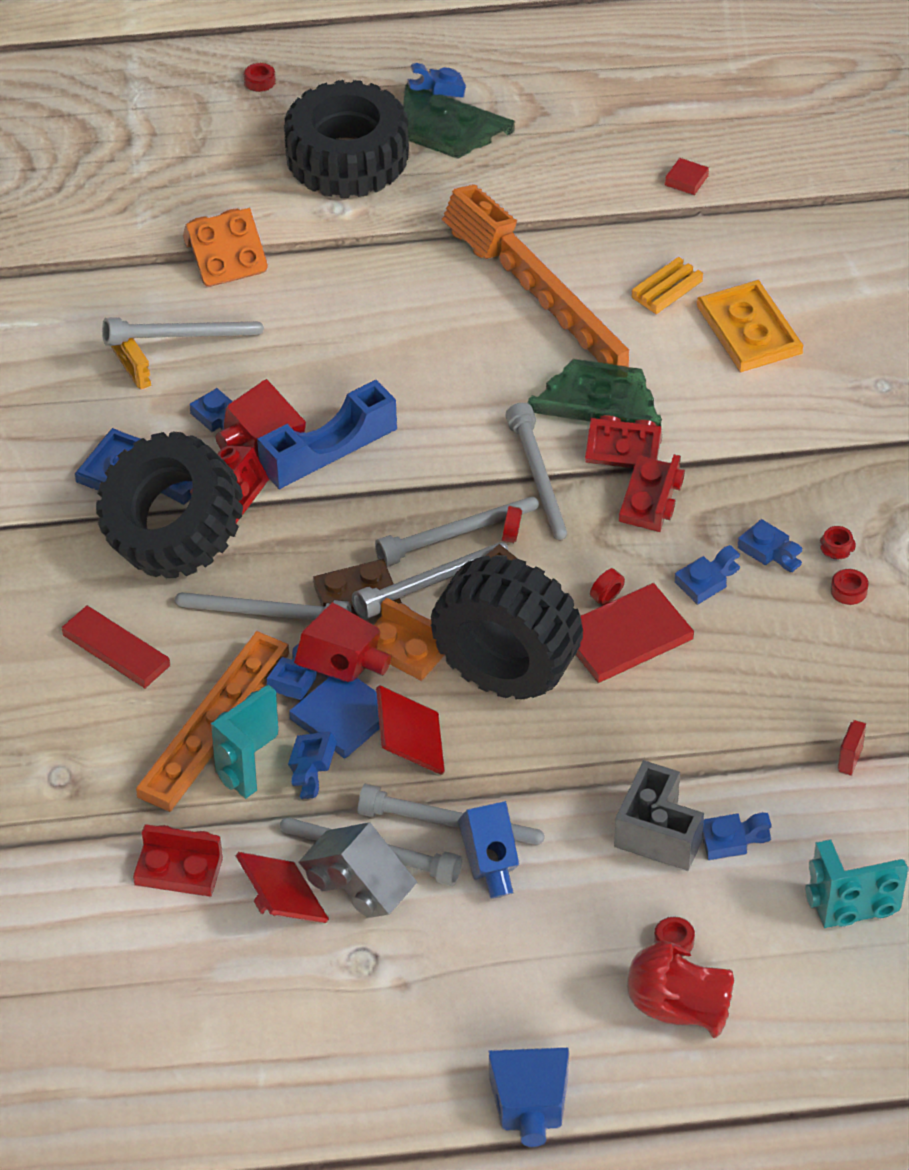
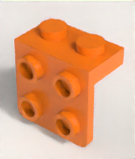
(226, 246)

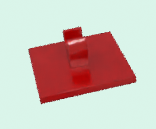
(410, 730)
(281, 888)

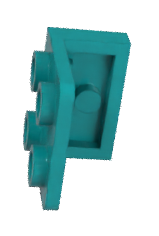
(242, 733)
(855, 893)

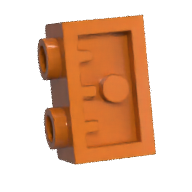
(407, 639)

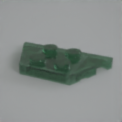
(450, 124)
(596, 390)

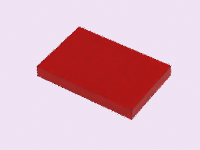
(630, 632)

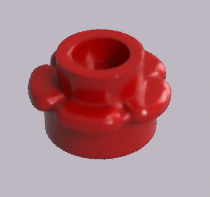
(837, 542)

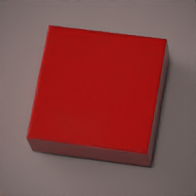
(687, 176)
(851, 747)

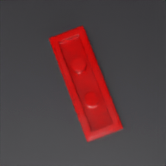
(116, 646)

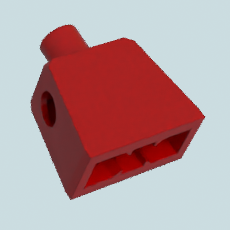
(256, 415)
(341, 645)

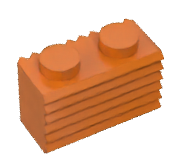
(478, 220)

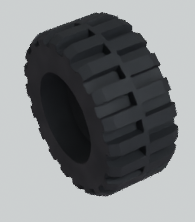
(346, 165)
(138, 481)
(507, 627)

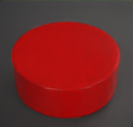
(259, 77)
(512, 524)
(607, 586)
(849, 586)
(675, 931)

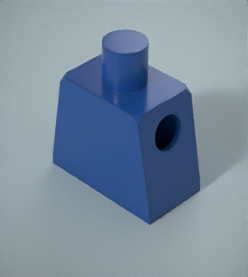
(490, 829)
(530, 1090)

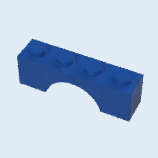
(363, 418)

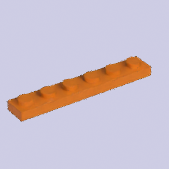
(561, 302)
(194, 743)

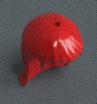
(678, 990)

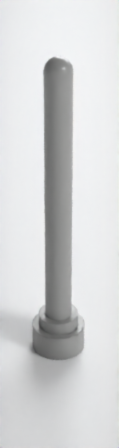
(118, 331)
(522, 421)
(394, 548)
(368, 600)
(251, 606)
(375, 801)
(442, 867)

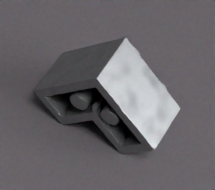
(654, 823)
(362, 865)

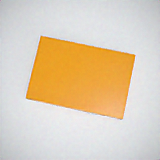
(749, 325)

